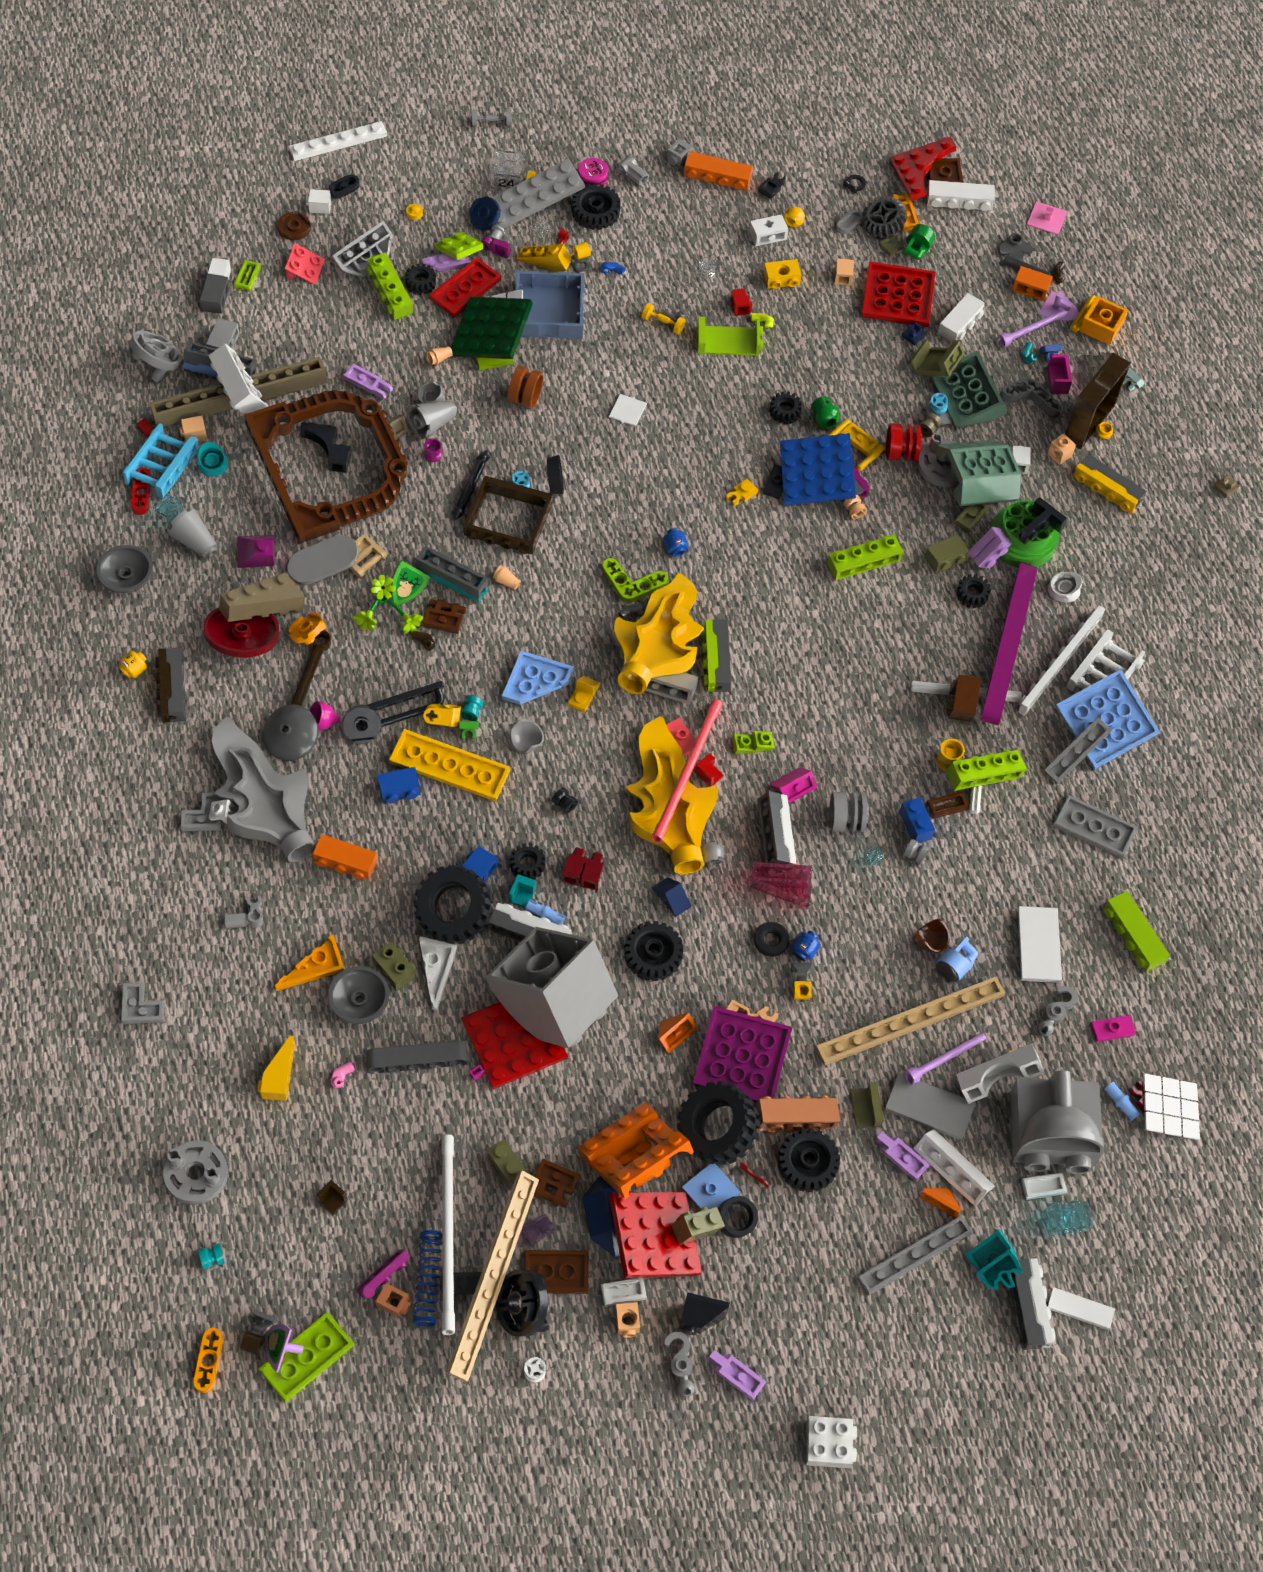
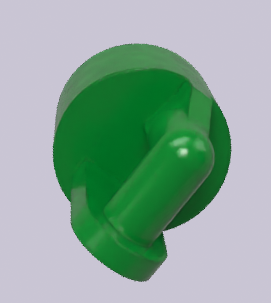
(919, 241)

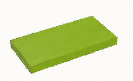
(322, 1346)

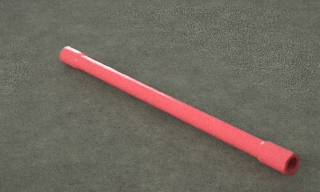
(661, 827)

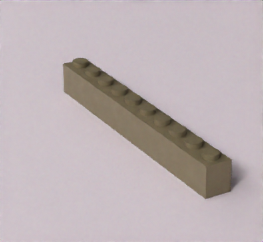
(214, 400)

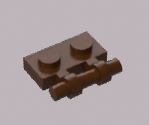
(444, 620)
(555, 1177)

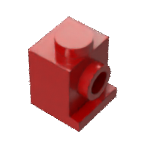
(740, 302)

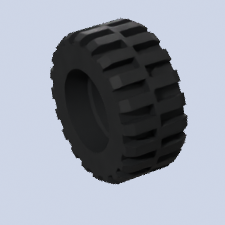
(432, 890)
(739, 1136)

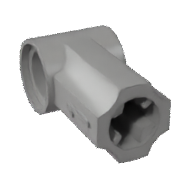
(629, 168)

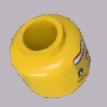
(133, 664)

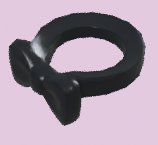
(854, 189)

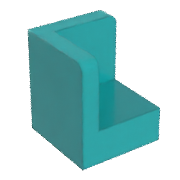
(522, 890)

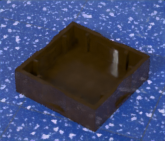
(1097, 400)

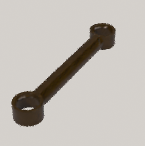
(310, 668)

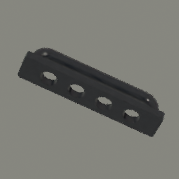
(435, 687)

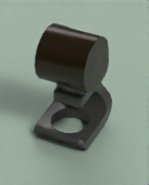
(253, 1340)

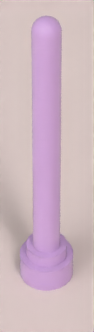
(1006, 338)
(914, 1074)

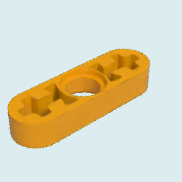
(210, 1376)

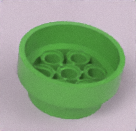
(1012, 522)

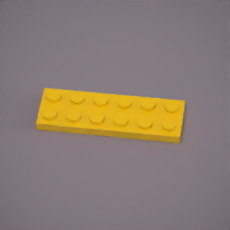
(450, 765)

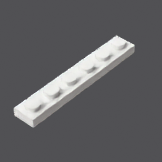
(337, 141)

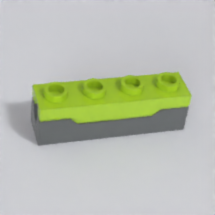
(717, 655)

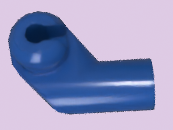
(605, 266)

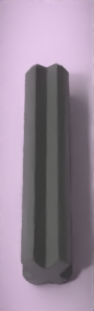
(1016, 264)

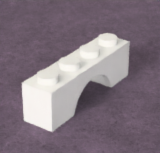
(978, 1079)

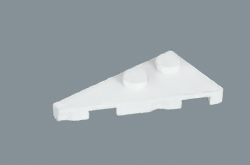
(437, 963)

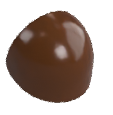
(933, 936)

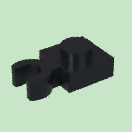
(771, 187)

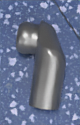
(672, 317)
(632, 608)

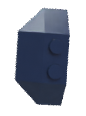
(600, 1217)

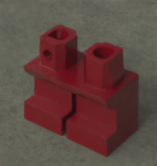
(577, 863)

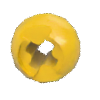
(794, 217)

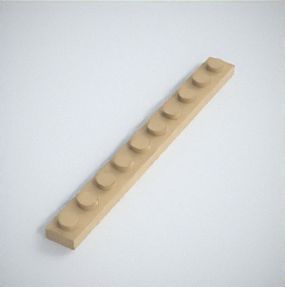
(910, 1021)
(492, 1276)

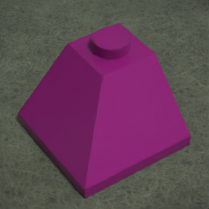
(255, 551)

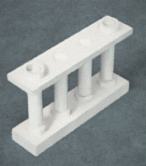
(1096, 655)

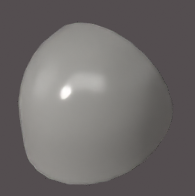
(526, 736)

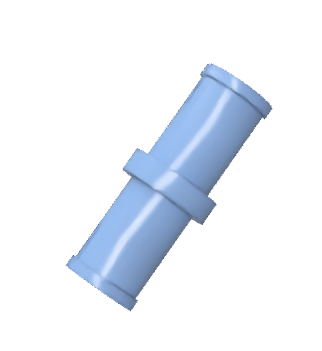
(542, 911)
(1122, 1101)

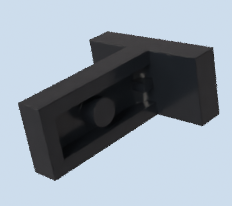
(1046, 516)

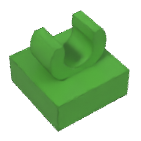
(468, 726)

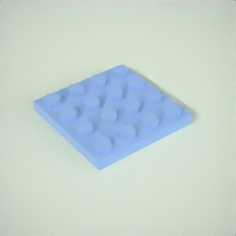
(1118, 708)

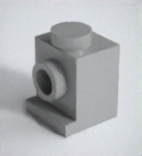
(676, 155)

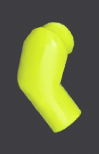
(763, 318)

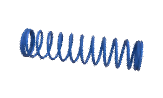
(432, 1320)

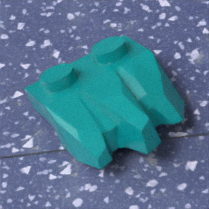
(995, 1261)

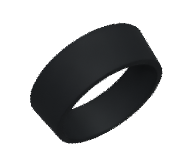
(555, 475)

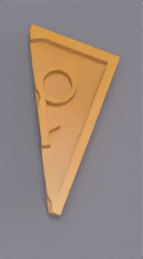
(320, 964)

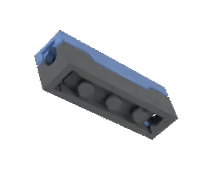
(197, 360)

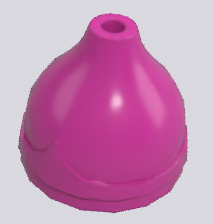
(324, 715)

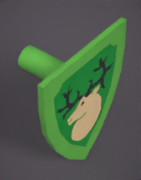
(408, 583)

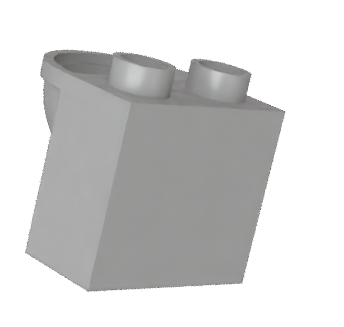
(1056, 1123)

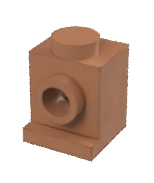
(389, 1294)

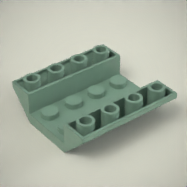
(984, 471)

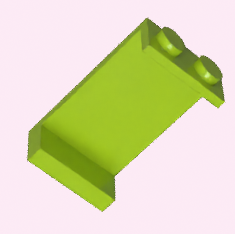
(729, 340)

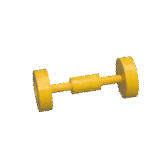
(678, 325)

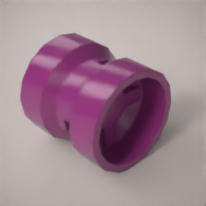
(432, 450)

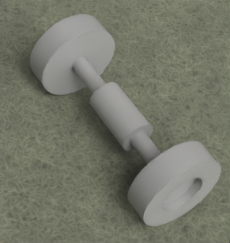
(491, 117)

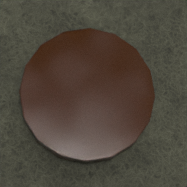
(291, 230)

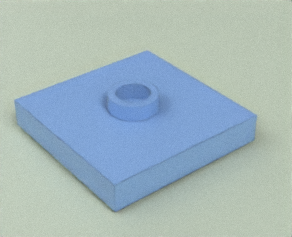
(710, 1187)

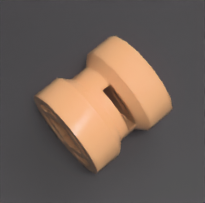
(855, 507)

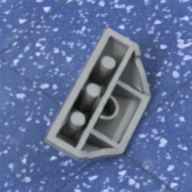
(354, 256)

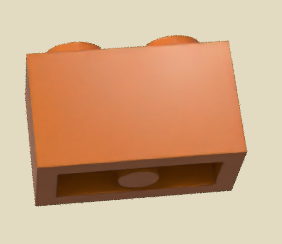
(1032, 283)

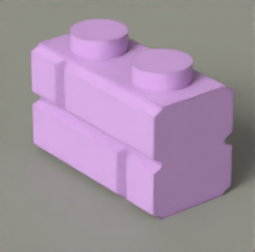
(989, 548)

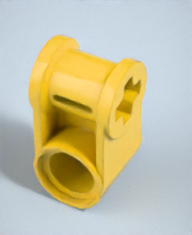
(445, 715)

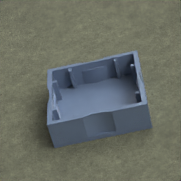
(556, 303)

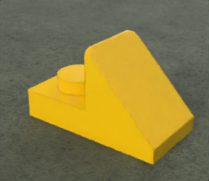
(583, 693)

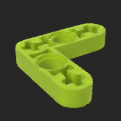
(628, 586)

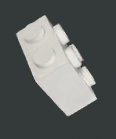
(830, 1442)

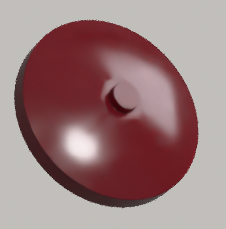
(241, 637)

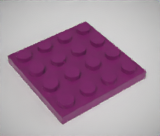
(743, 1052)

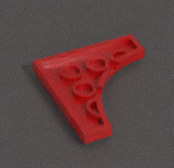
(915, 163)

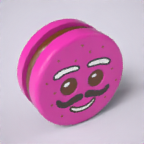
(593, 171)

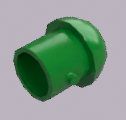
(825, 413)

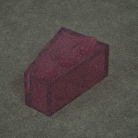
(783, 881)

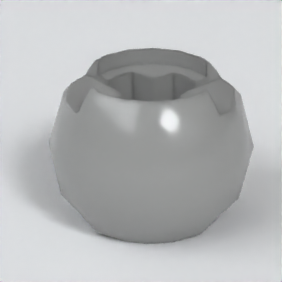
(712, 853)

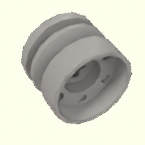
(849, 812)

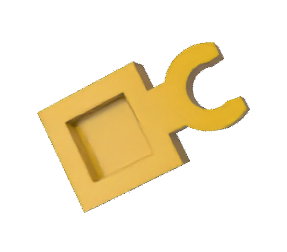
(743, 491)

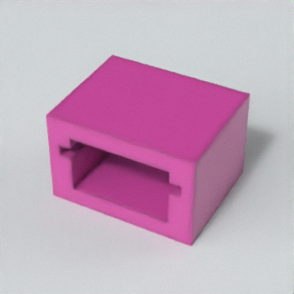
(476, 1072)

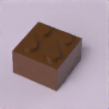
(964, 698)

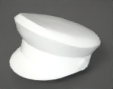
(1065, 586)

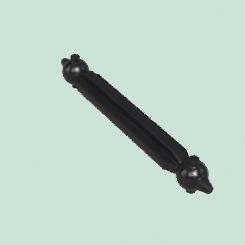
(470, 485)

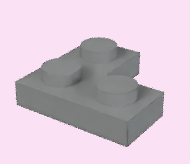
(199, 819)
(137, 1010)

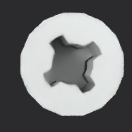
(536, 1365)

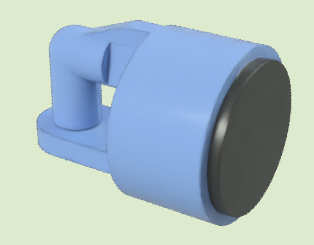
(953, 964)

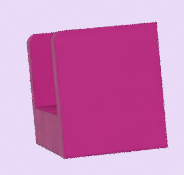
(1059, 374)

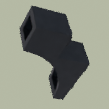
(327, 437)

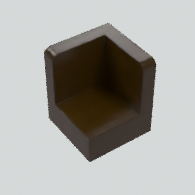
(331, 1197)

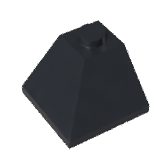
(701, 1313)

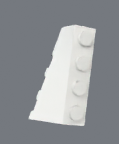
(236, 380)

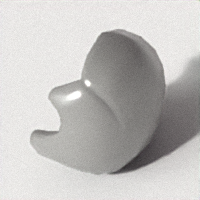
(430, 393)

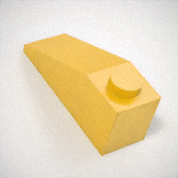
(277, 1074)

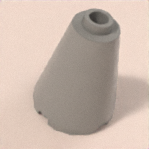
(429, 417)
(193, 533)

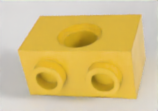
(782, 274)

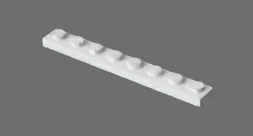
(1057, 664)

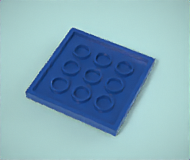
(817, 469)

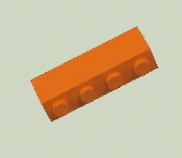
(718, 171)

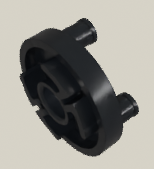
(534, 1303)

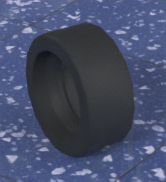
(751, 1209)

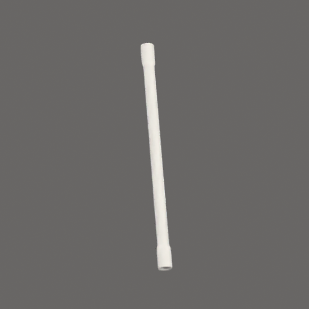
(448, 1314)

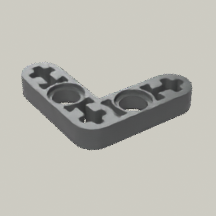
(1032, 389)

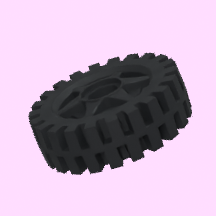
(595, 206)
(653, 964)
(812, 1145)

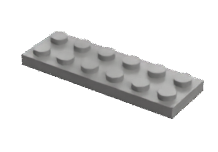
(538, 193)

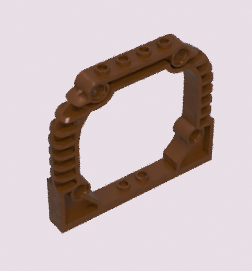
(307, 519)

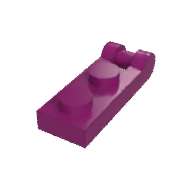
(383, 1273)

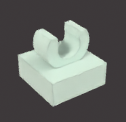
(1134, 379)

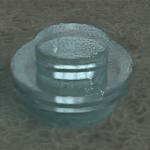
(875, 856)

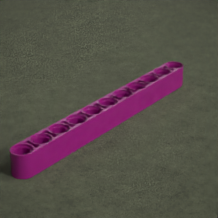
(1009, 644)

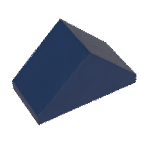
(672, 895)

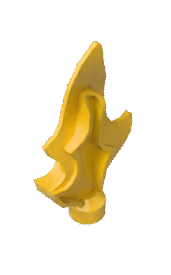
(658, 639)
(662, 766)

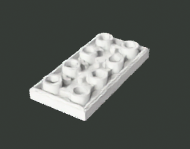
(1039, 944)

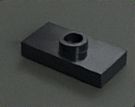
(774, 484)

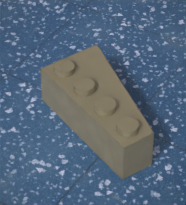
(262, 598)

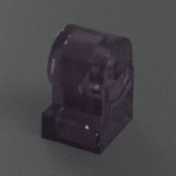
(537, 1229)

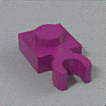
(497, 246)

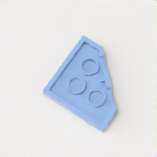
(535, 677)

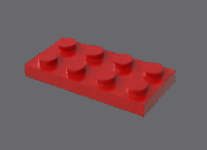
(469, 282)

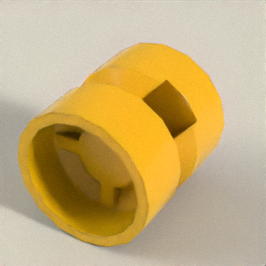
(949, 751)

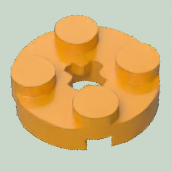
(306, 629)

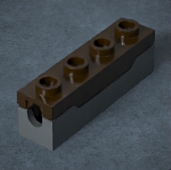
(172, 685)

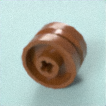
(525, 387)

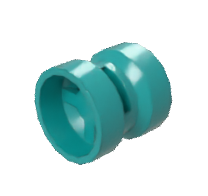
(471, 708)
(211, 1256)

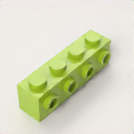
(389, 286)
(864, 557)
(985, 769)

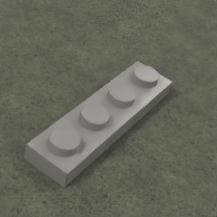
(1077, 750)

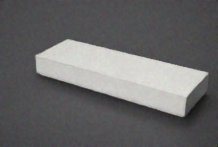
(1081, 1308)

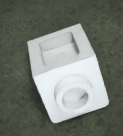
(221, 809)

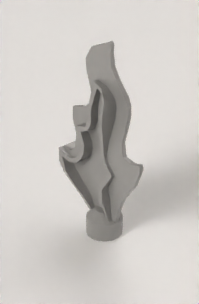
(267, 801)

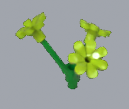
(383, 589)

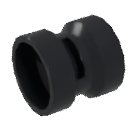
(564, 800)

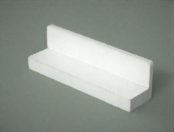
(953, 1167)

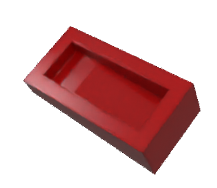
(145, 427)

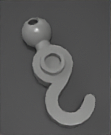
(1056, 1011)
(681, 1364)

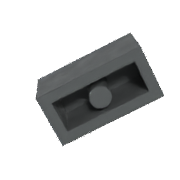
(214, 293)

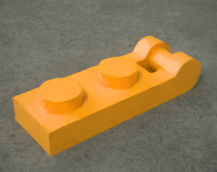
(911, 215)

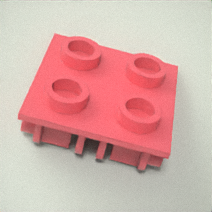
(304, 264)

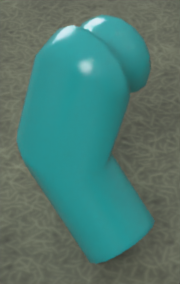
(1027, 355)

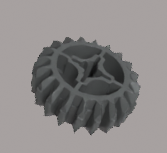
(874, 219)

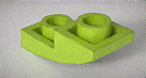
(757, 742)

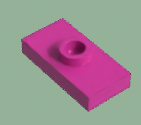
(1113, 1028)

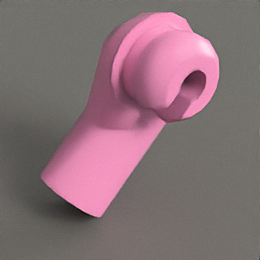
(339, 1073)

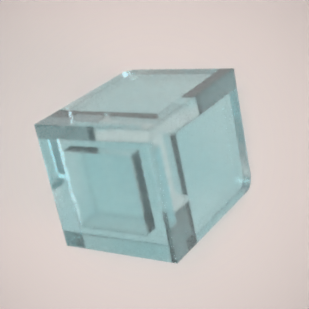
(169, 507)

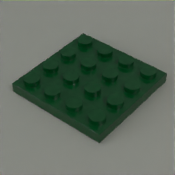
(491, 327)

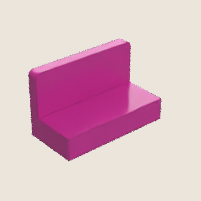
(795, 784)

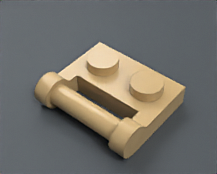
(366, 547)

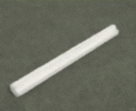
(943, 689)

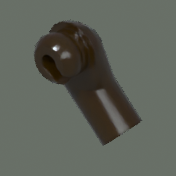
(1057, 273)
(425, 638)

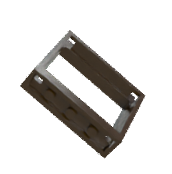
(514, 492)

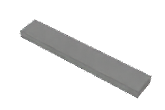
(914, 1255)

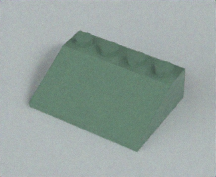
(971, 392)

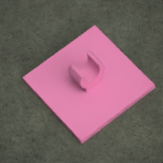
(1047, 218)

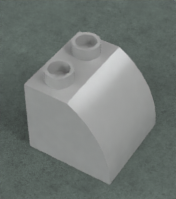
(554, 985)

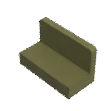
(867, 1106)

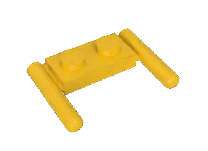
(861, 441)

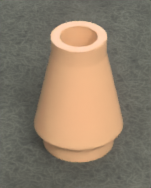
(437, 355)
(505, 577)

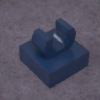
(913, 334)

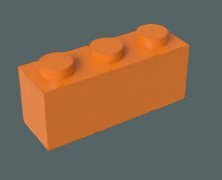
(344, 857)

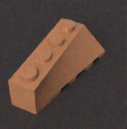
(797, 1113)

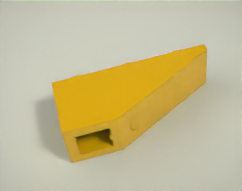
(549, 257)

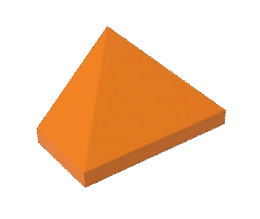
(675, 1031)
(942, 1199)

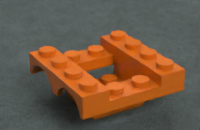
(625, 1156)

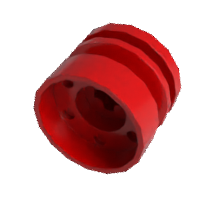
(903, 442)

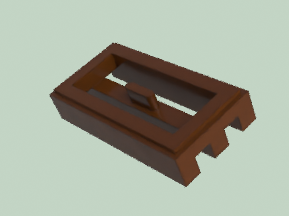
(932, 809)

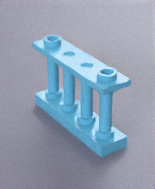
(171, 472)

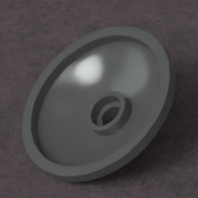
(122, 561)
(299, 737)
(355, 984)

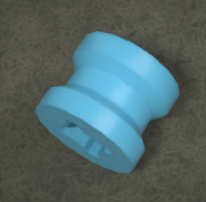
(939, 399)
(521, 476)

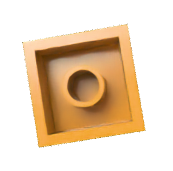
(1103, 320)

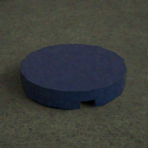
(484, 213)

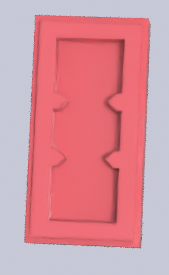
(681, 735)

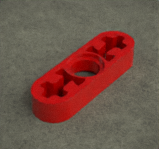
(137, 484)

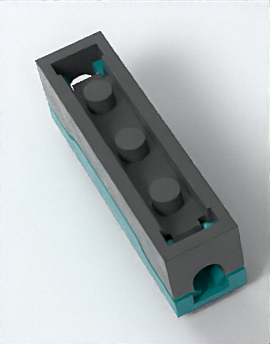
(452, 574)

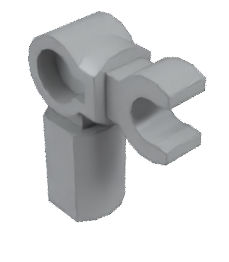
(253, 918)

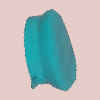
(212, 459)

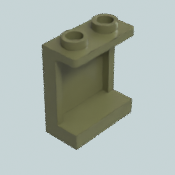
(936, 360)

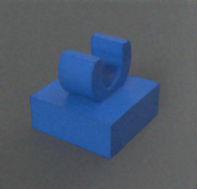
(1050, 350)

